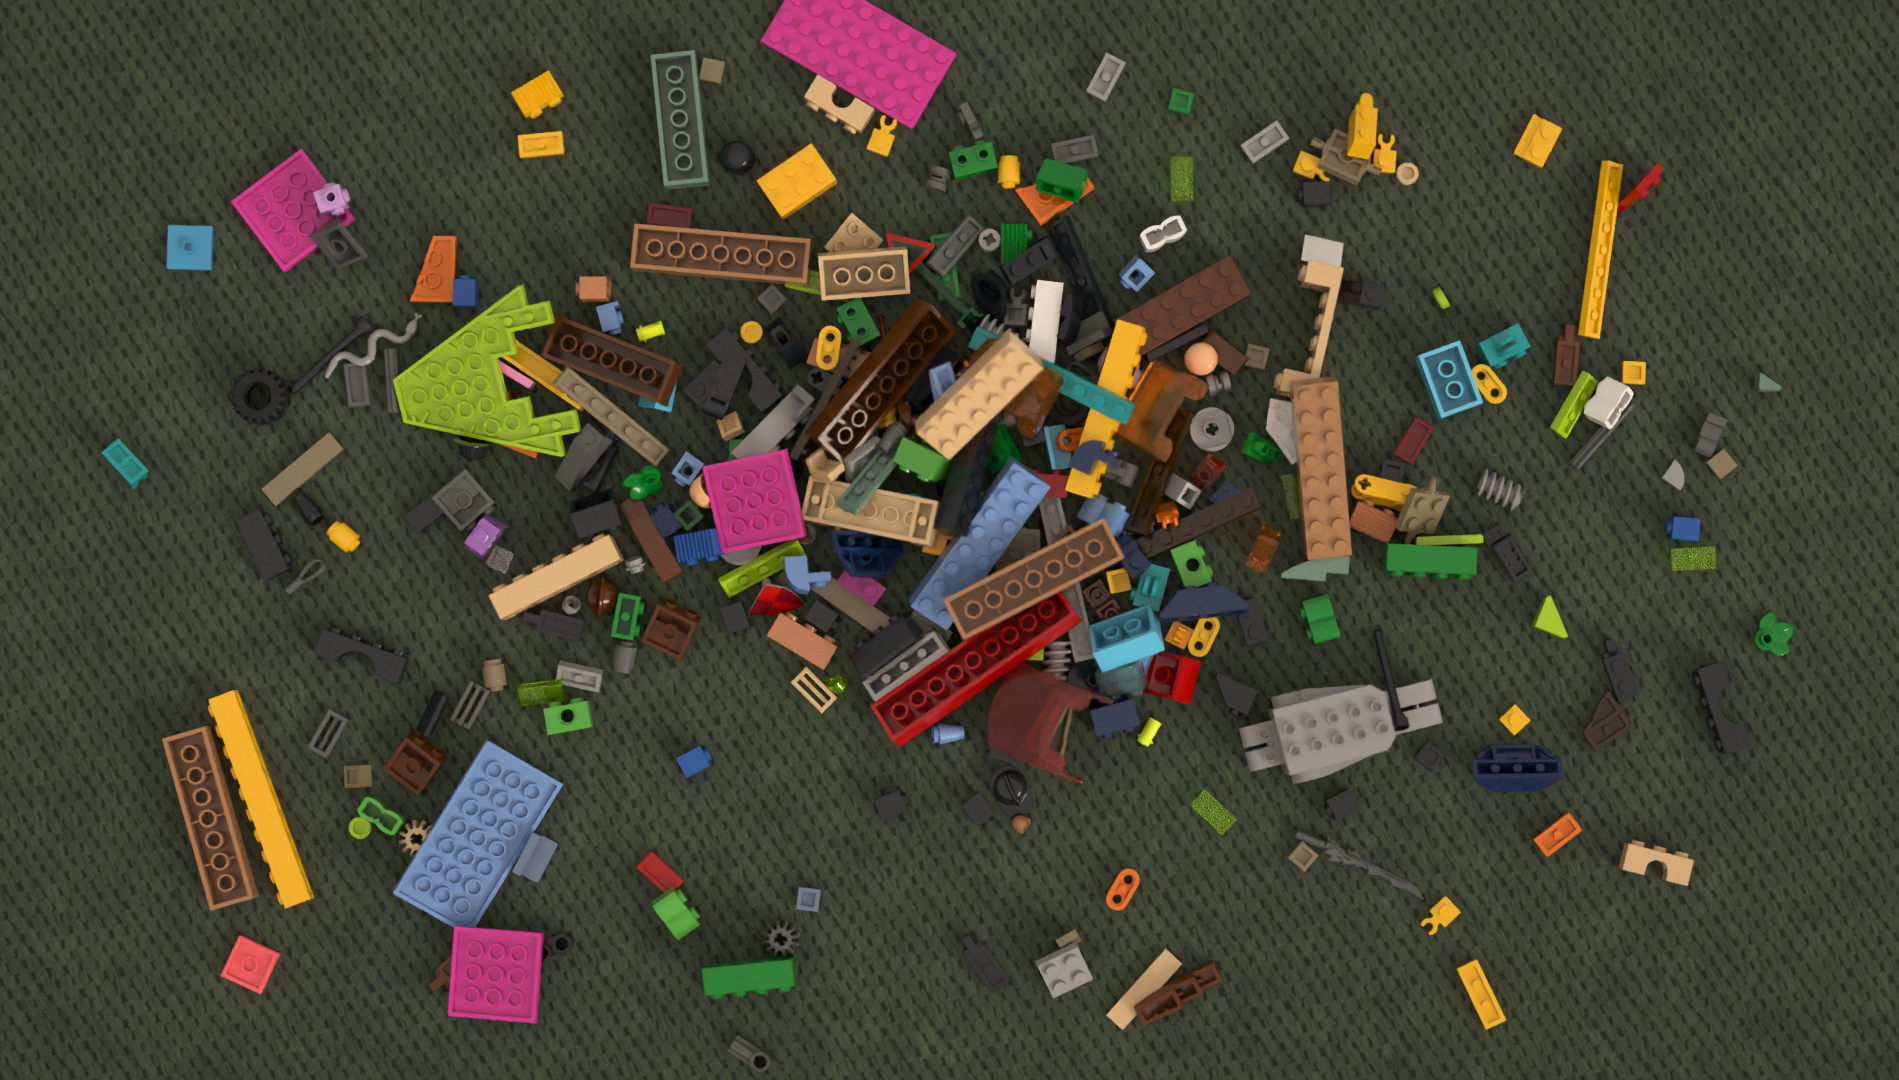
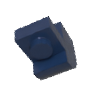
(1089, 453)
(1134, 561)

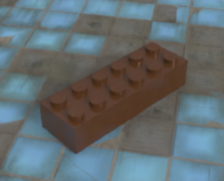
(1188, 304)
(612, 360)

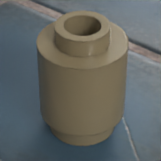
(494, 675)

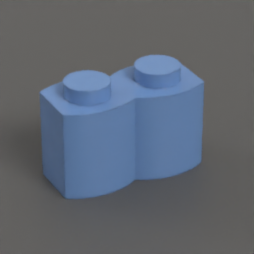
(1099, 508)

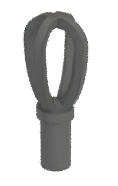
(1094, 376)
(299, 580)

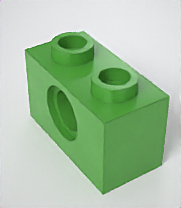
(1180, 557)
(556, 723)

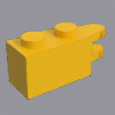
(1362, 128)

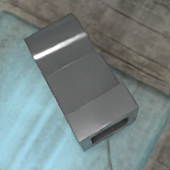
(1708, 434)

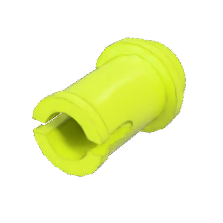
(650, 331)
(1148, 732)

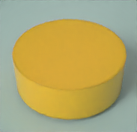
(751, 332)

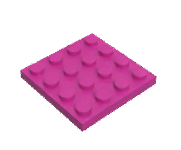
(285, 211)
(754, 501)
(495, 974)

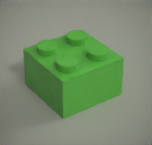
(923, 459)

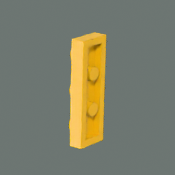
(1481, 994)

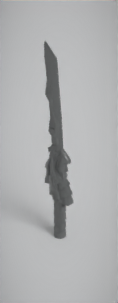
(1350, 857)

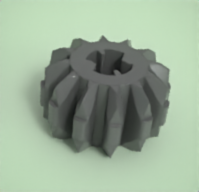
(776, 944)

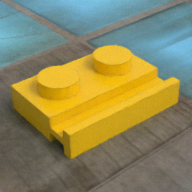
(1537, 141)

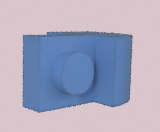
(798, 578)

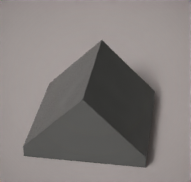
(338, 243)

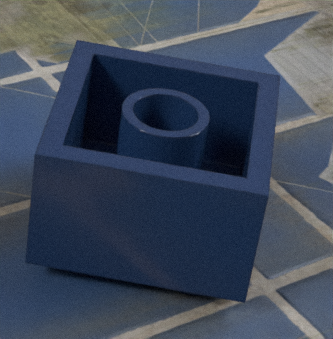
(1112, 718)

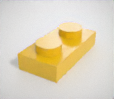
(541, 144)

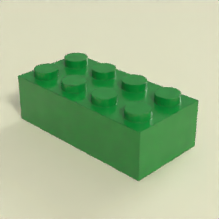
(1427, 559)
(749, 976)

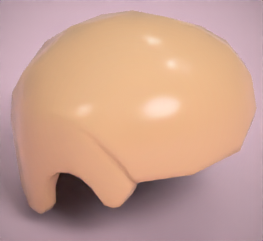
(1201, 359)
(699, 492)

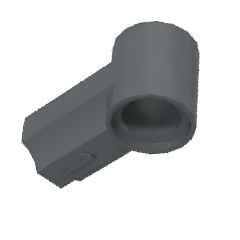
(1124, 475)
(748, 1052)

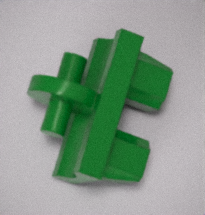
(1261, 449)

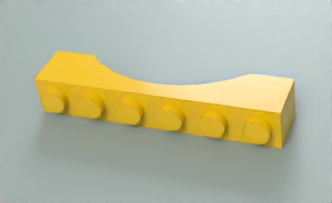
(539, 370)

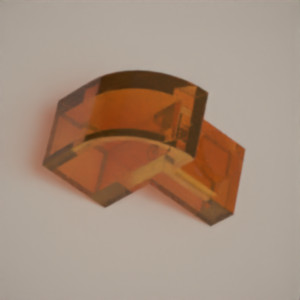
(1263, 548)

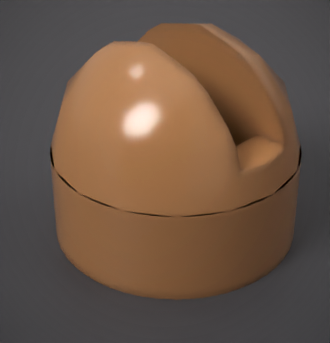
(1021, 823)

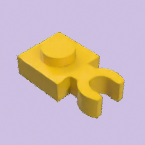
(881, 139)
(1384, 156)
(1307, 167)
(1443, 913)

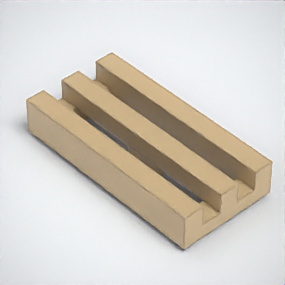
(800, 676)

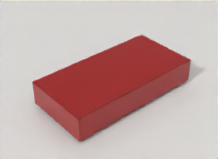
(659, 872)

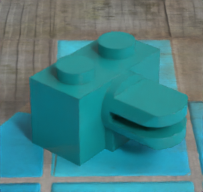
(1503, 346)
(1150, 587)

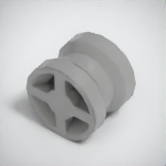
(988, 244)

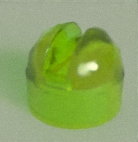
(836, 684)

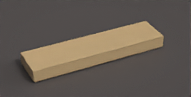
(1151, 980)

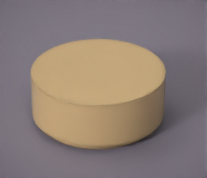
(1407, 173)

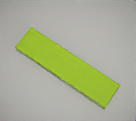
(759, 568)

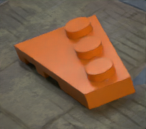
(1045, 206)
(438, 272)

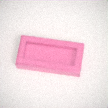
(518, 377)

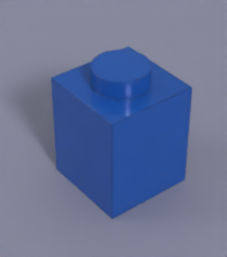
(465, 292)
(1683, 529)
(694, 761)

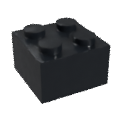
(595, 513)

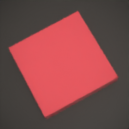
(250, 964)

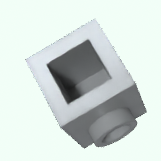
(1182, 491)

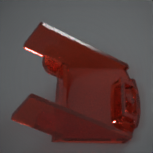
(1028, 712)

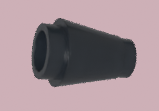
(309, 509)

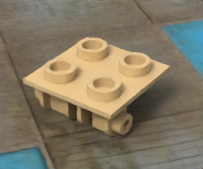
(853, 236)

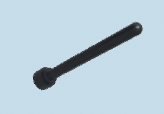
(362, 327)
(1399, 720)

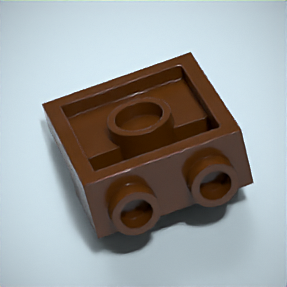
(671, 628)
(415, 762)

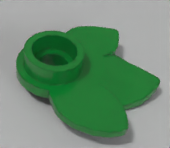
(644, 483)
(1776, 635)

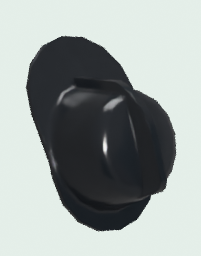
(989, 294)
(472, 448)
(1011, 791)

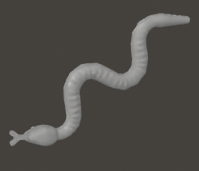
(411, 329)

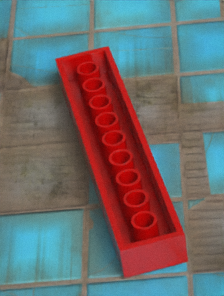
(972, 667)

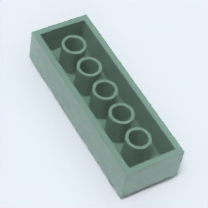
(680, 120)

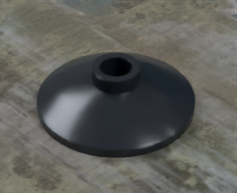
(1084, 675)

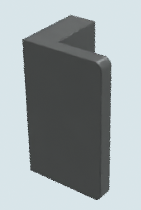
(1091, 332)
(803, 398)

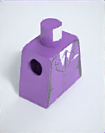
(485, 536)

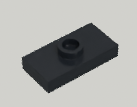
(1511, 558)

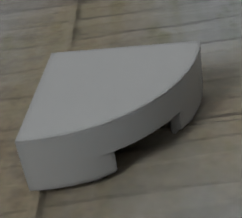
(1674, 475)

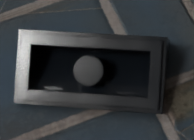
(432, 713)

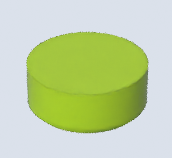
(1440, 298)
(360, 828)

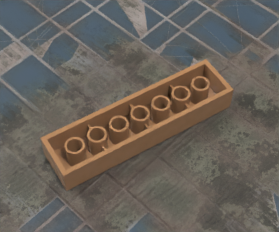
(721, 254)
(1320, 467)
(1033, 579)
(210, 817)

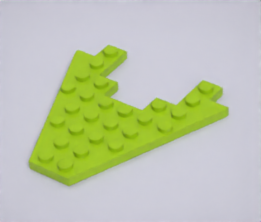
(463, 386)

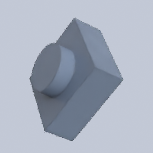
(808, 899)

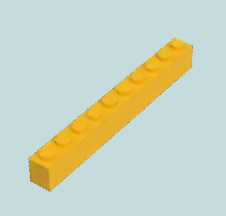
(260, 798)

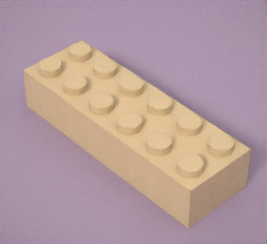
(978, 395)
(557, 577)

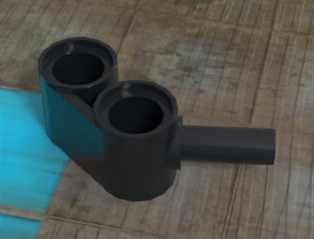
(553, 948)

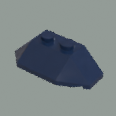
(866, 553)
(1203, 603)
(1516, 768)

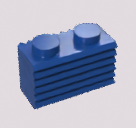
(697, 546)

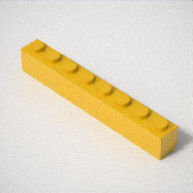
(1115, 377)

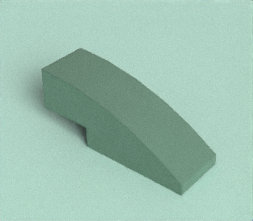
(1316, 569)

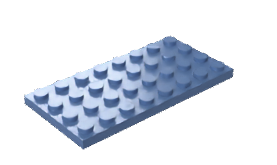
(477, 837)

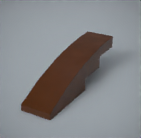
(651, 540)
(1177, 992)

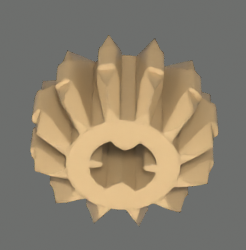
(409, 840)

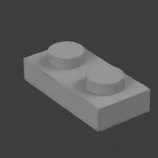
(1105, 77)
(1264, 142)
(579, 676)

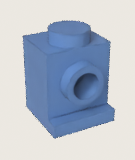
(1144, 273)
(610, 318)
(687, 461)

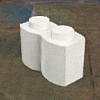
(1156, 236)
(1608, 402)

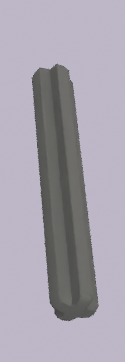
(1596, 440)

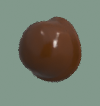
(602, 597)

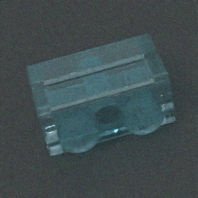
(1123, 679)

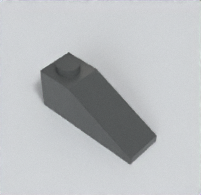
(582, 455)

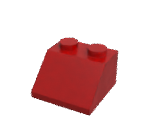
(1172, 677)

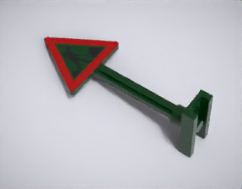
(917, 253)

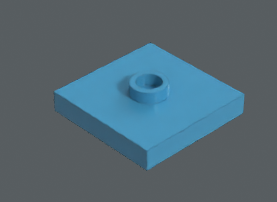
(190, 247)

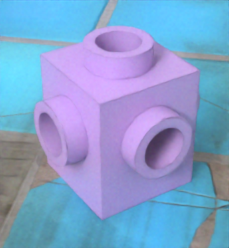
(325, 196)

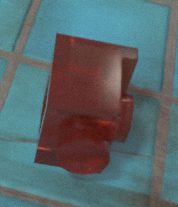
(1212, 466)

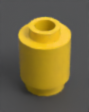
(1008, 171)
(343, 536)

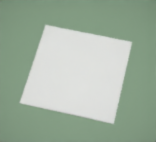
(1322, 250)

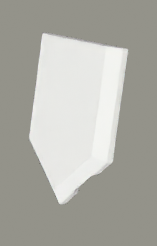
(1281, 428)

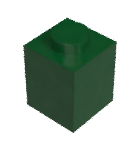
(690, 515)

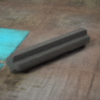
(391, 373)

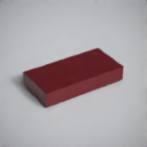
(669, 215)
(1413, 440)

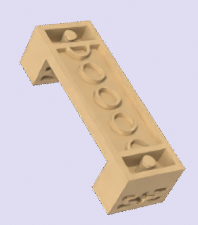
(1325, 279)
(883, 515)

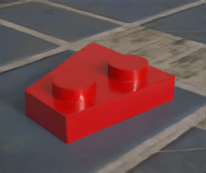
(1640, 189)

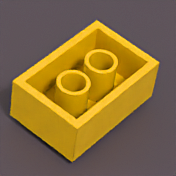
(797, 181)

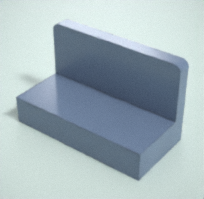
(535, 857)

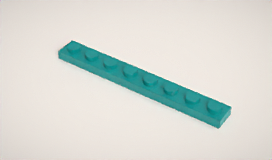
(1076, 386)

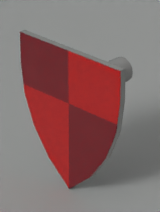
(774, 600)

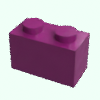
(865, 588)

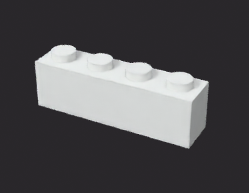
(1045, 318)

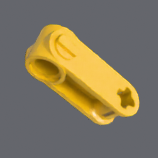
(1381, 491)

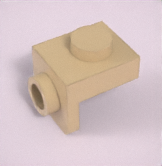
(823, 468)

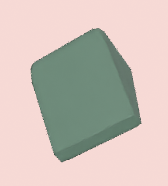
(1765, 384)

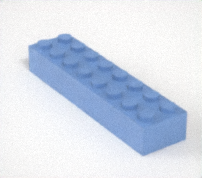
(993, 527)

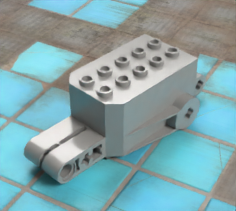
(1333, 727)

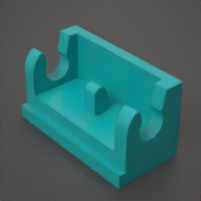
(125, 463)

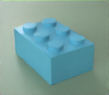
(1448, 380)
(1126, 638)

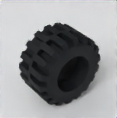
(242, 391)

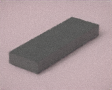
(955, 246)

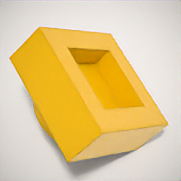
(1633, 372)
(1514, 719)

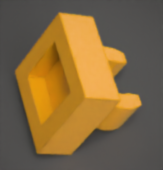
(1179, 635)

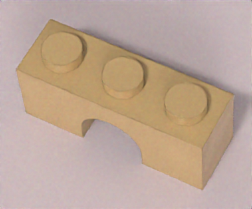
(854, 117)
(1676, 867)

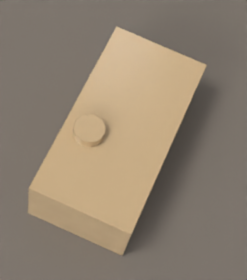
(863, 273)

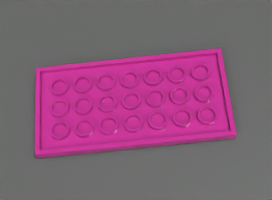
(862, 53)

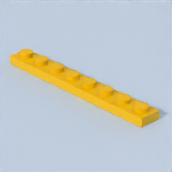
(1600, 249)

